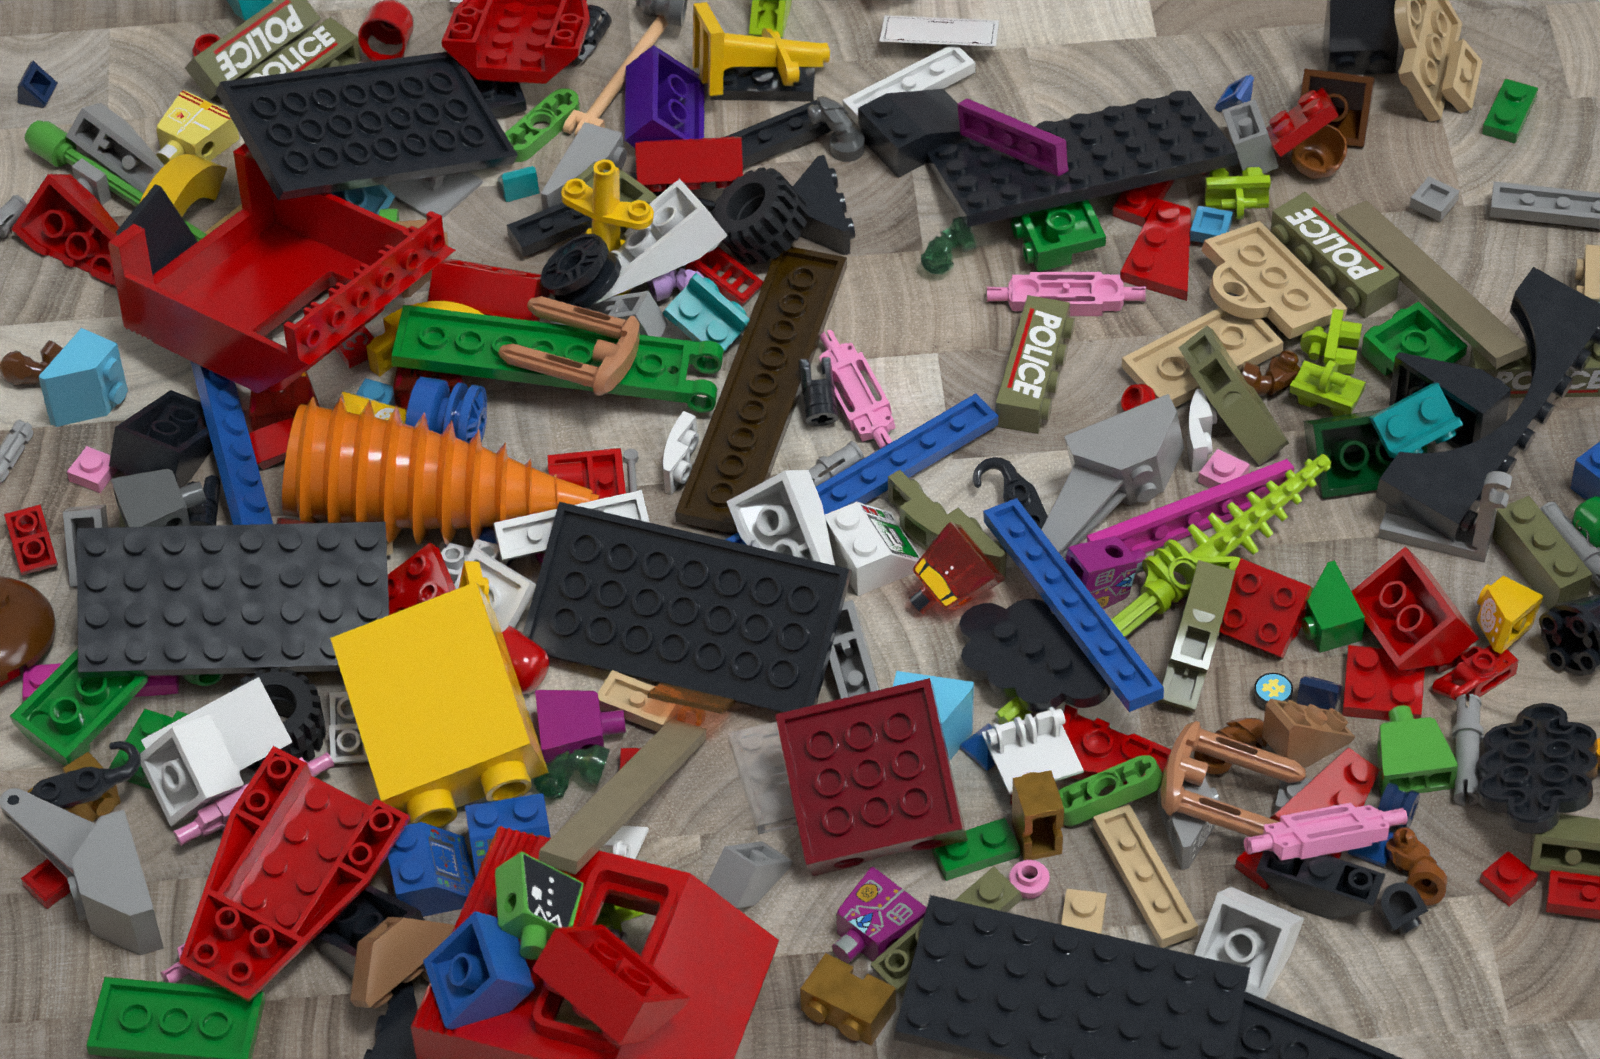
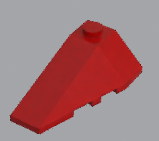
(69, 226)

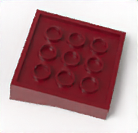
(870, 777)

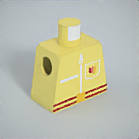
(194, 129)

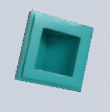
(519, 183)

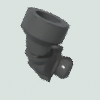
(672, 10)
(845, 141)

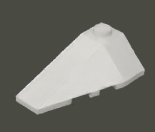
(677, 236)
(784, 517)

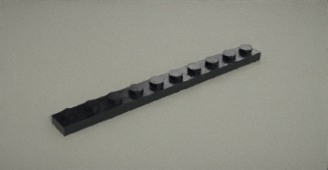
(758, 143)

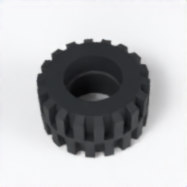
(760, 215)
(299, 702)

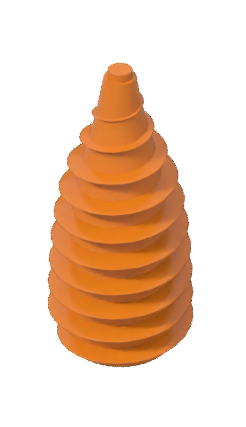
(408, 476)

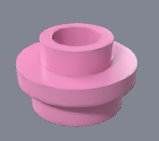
(1032, 887)

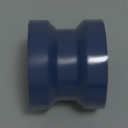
(1395, 799)

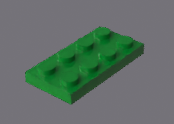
(173, 1021)

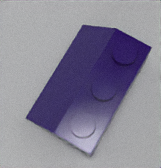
(662, 99)

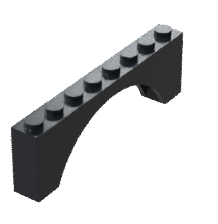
(1447, 485)

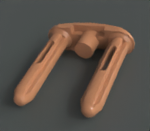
(615, 358)
(1183, 768)

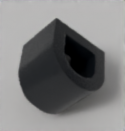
(1400, 907)

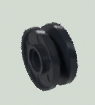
(581, 271)

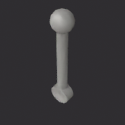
(631, 457)

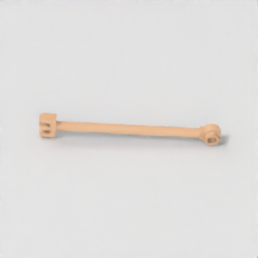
(592, 116)

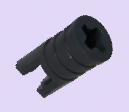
(818, 394)
(206, 513)

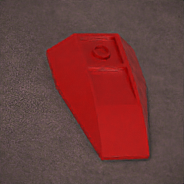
(516, 37)
(283, 873)

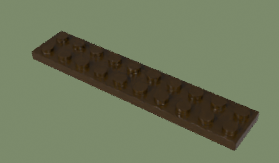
(761, 385)

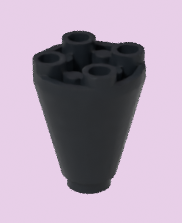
(1573, 635)

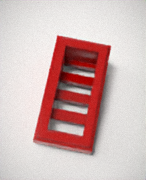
(723, 262)

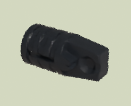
(595, 31)

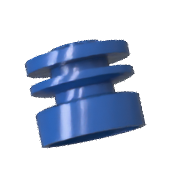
(463, 406)

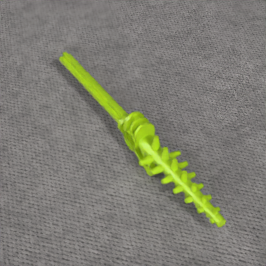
(1160, 585)

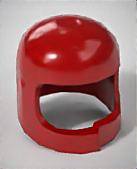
(389, 23)
(528, 659)

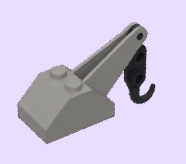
(1111, 463)
(94, 857)

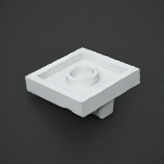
(507, 589)

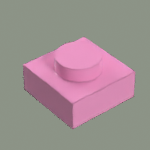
(1222, 468)
(91, 470)

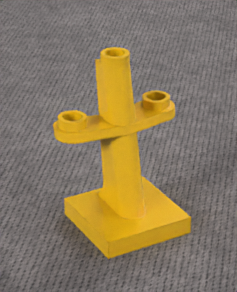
(718, 51)
(605, 207)

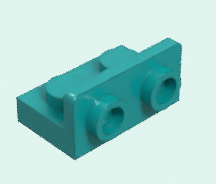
(706, 314)
(1416, 421)

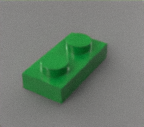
(1510, 111)
(985, 847)

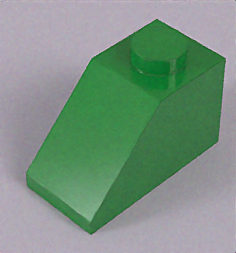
(1332, 612)

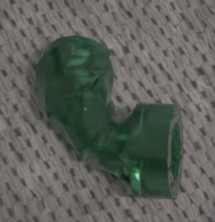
(938, 254)
(588, 762)

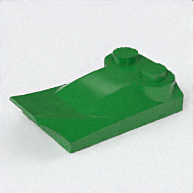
(72, 710)

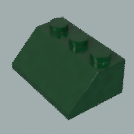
(1354, 453)

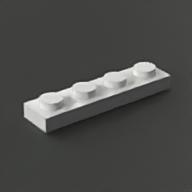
(927, 74)
(531, 533)

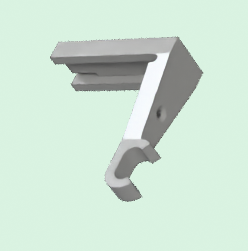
(1470, 545)

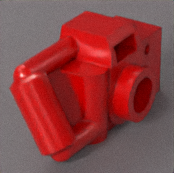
(1477, 673)

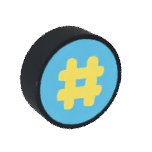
(1272, 687)

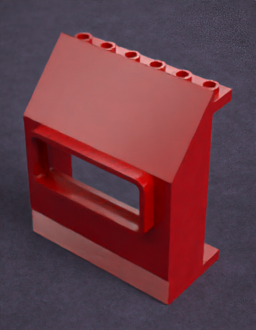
(264, 268)
(694, 942)

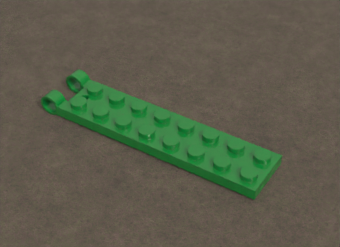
(471, 343)

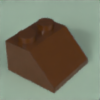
(1350, 97)

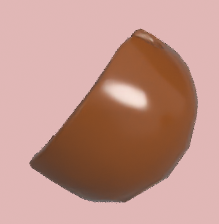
(1320, 153)

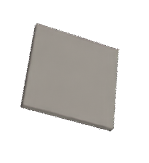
(435, 193)

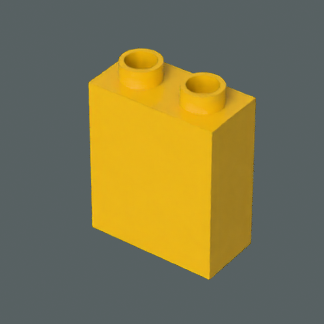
(440, 707)

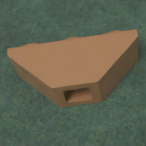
(1304, 731)
(392, 956)

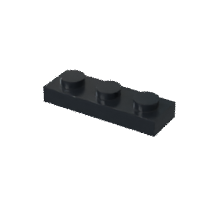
(765, 85)

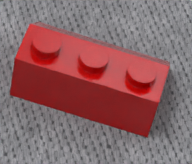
(690, 161)
(486, 288)
(1412, 614)
(608, 983)

